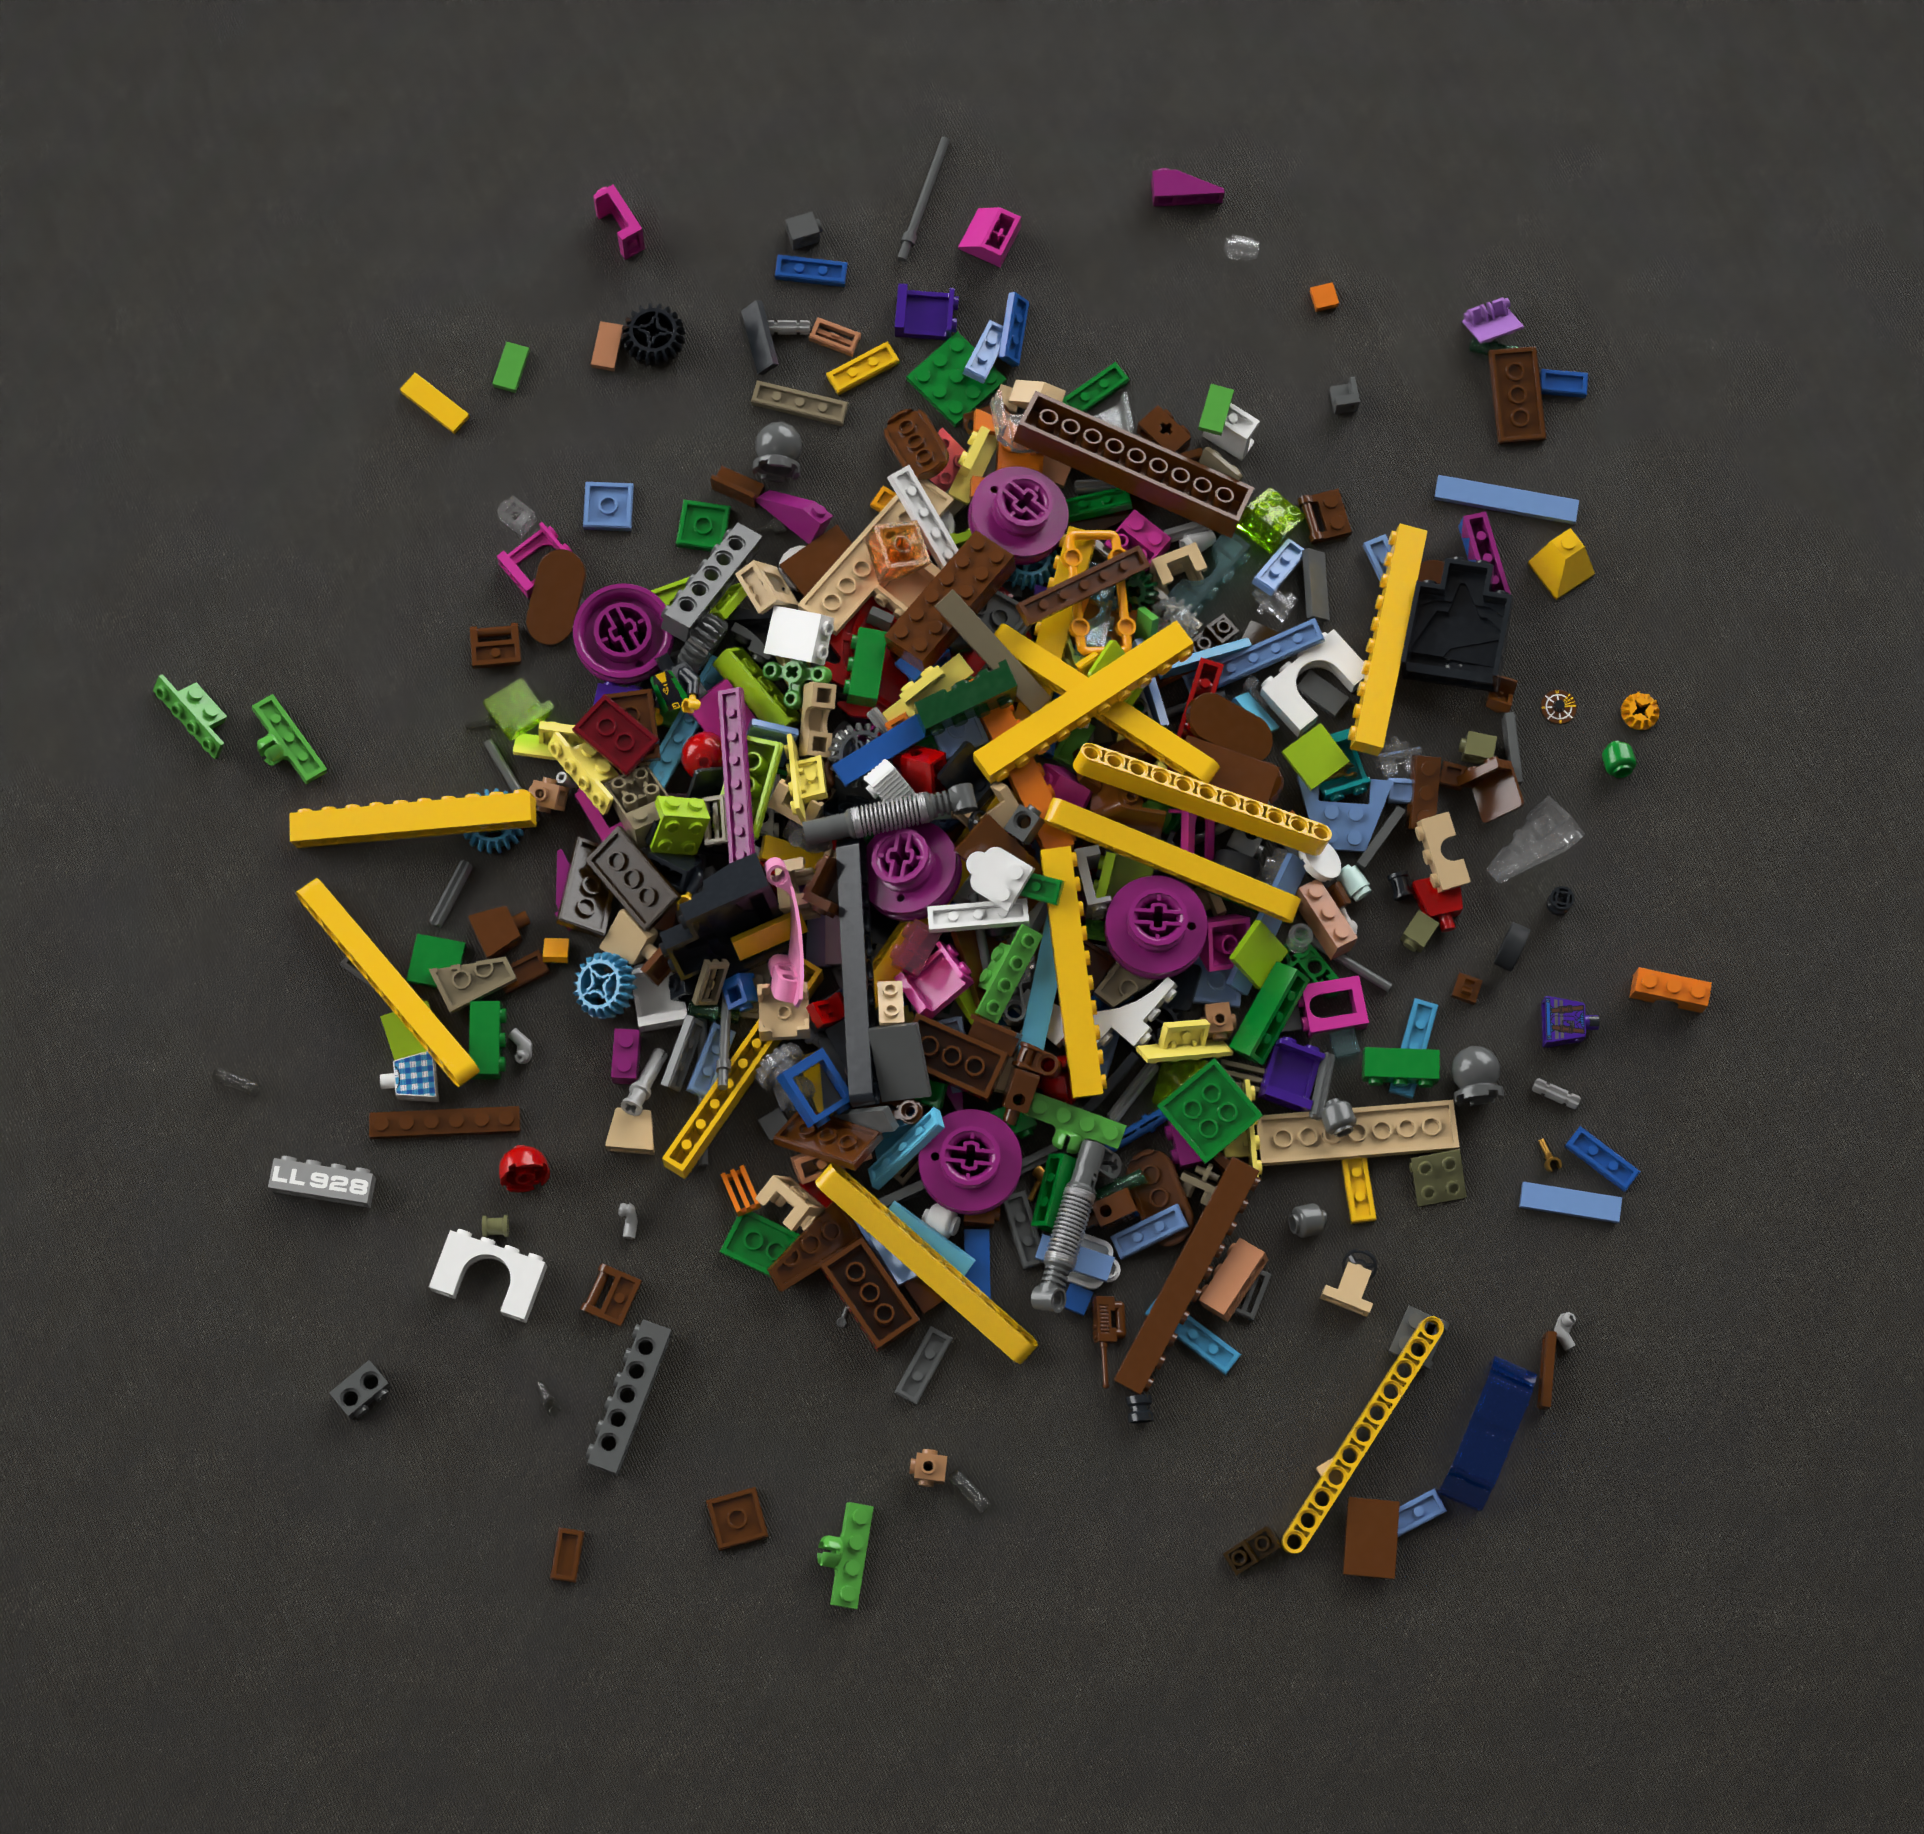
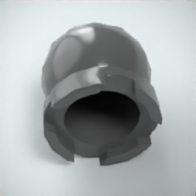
(777, 451)
(1476, 1074)

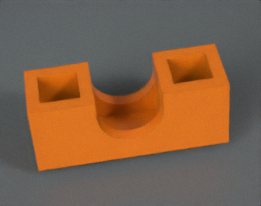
(1685, 991)

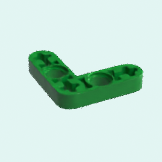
(1302, 962)

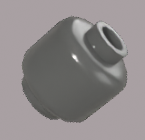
(1338, 1117)
(1307, 1220)

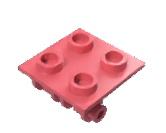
(946, 477)

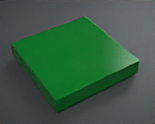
(702, 525)
(433, 953)

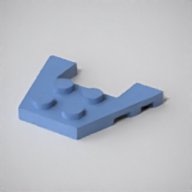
(1349, 822)

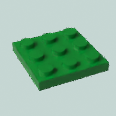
(944, 385)
(1209, 1111)

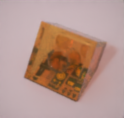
(897, 549)

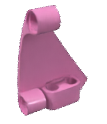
(787, 970)

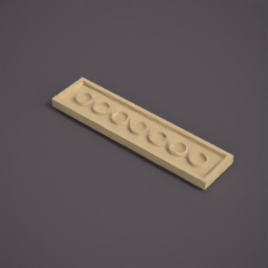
(852, 576)
(1377, 1133)

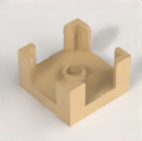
(1185, 559)
(781, 803)
(799, 876)
(782, 1019)
(785, 1189)

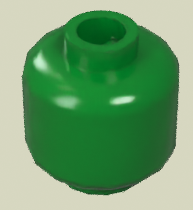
(1619, 759)

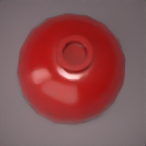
(701, 751)
(1059, 1087)
(523, 1168)

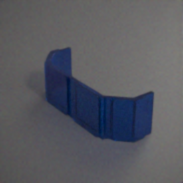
(1489, 1434)

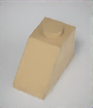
(1024, 391)

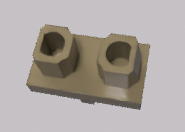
(1190, 1181)

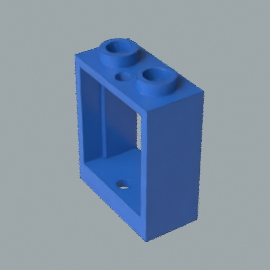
(798, 1099)

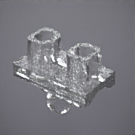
(1276, 604)
(1396, 754)

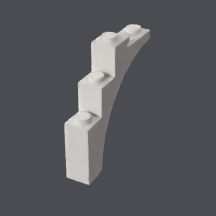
(1127, 1020)

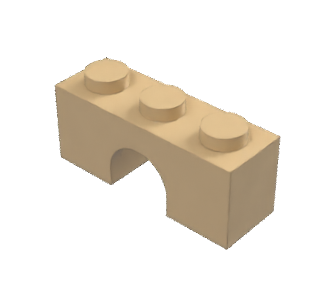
(816, 706)
(1445, 873)

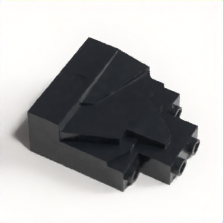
(1458, 628)
(726, 906)

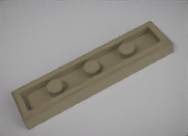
(799, 403)

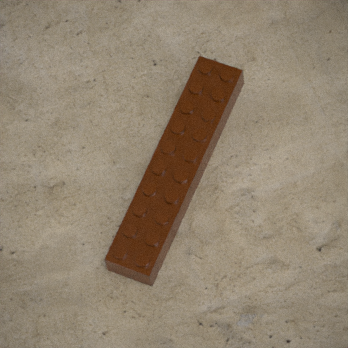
(1133, 464)

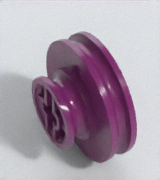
(1024, 514)
(632, 610)
(912, 867)
(1149, 949)
(997, 1164)

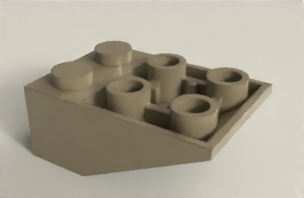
(635, 801)

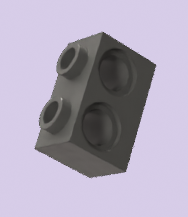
(357, 1385)

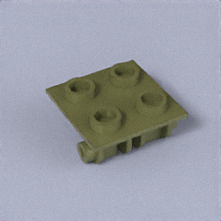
(1438, 1177)

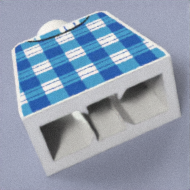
(413, 1078)

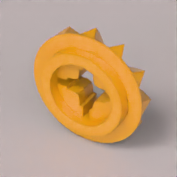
(1639, 721)

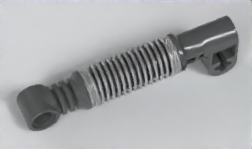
(858, 822)
(1092, 1162)

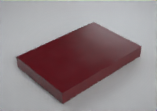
(616, 735)

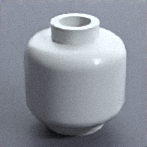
(942, 1220)

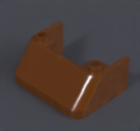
(1127, 806)

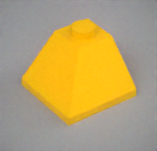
(1562, 564)

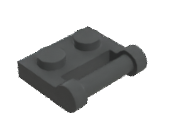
(1407, 1326)

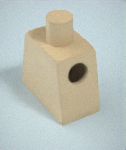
(629, 939)
(631, 1133)

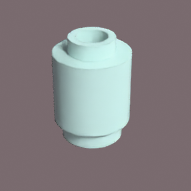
(1354, 882)

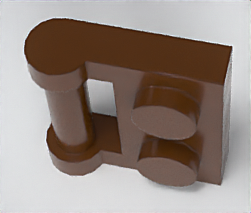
(1332, 515)
(495, 652)
(618, 1298)

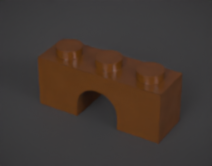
(1425, 788)

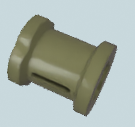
(495, 1226)

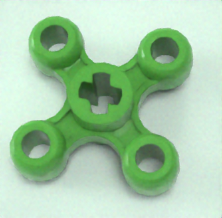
(804, 675)

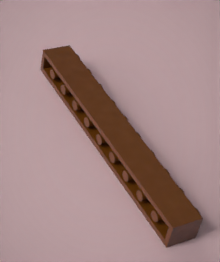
(1186, 1276)

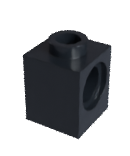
(682, 990)

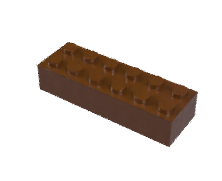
(974, 575)

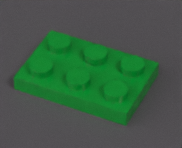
(757, 1241)

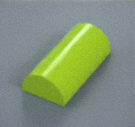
(759, 693)
(763, 765)

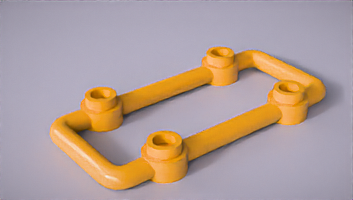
(1079, 626)

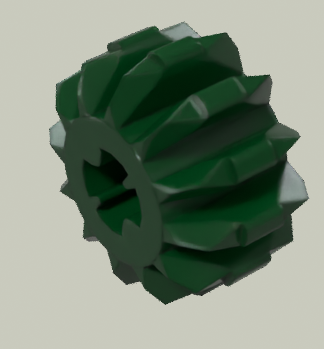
(1147, 590)

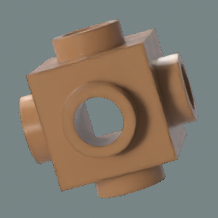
(549, 795)
(1221, 1020)
(937, 1462)

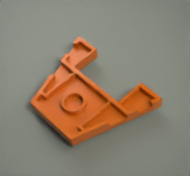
(1004, 456)

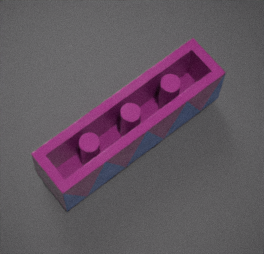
(1481, 545)

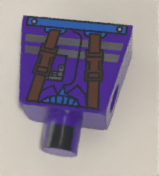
(1565, 1021)

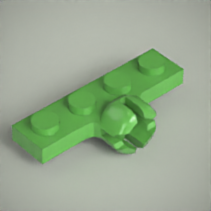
(286, 741)
(1075, 1123)
(848, 1555)

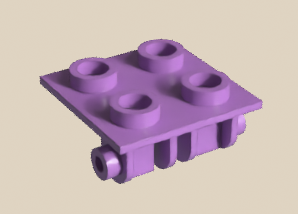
(1493, 322)

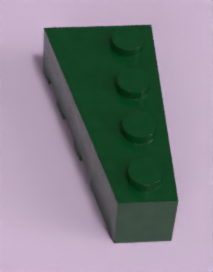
(967, 700)

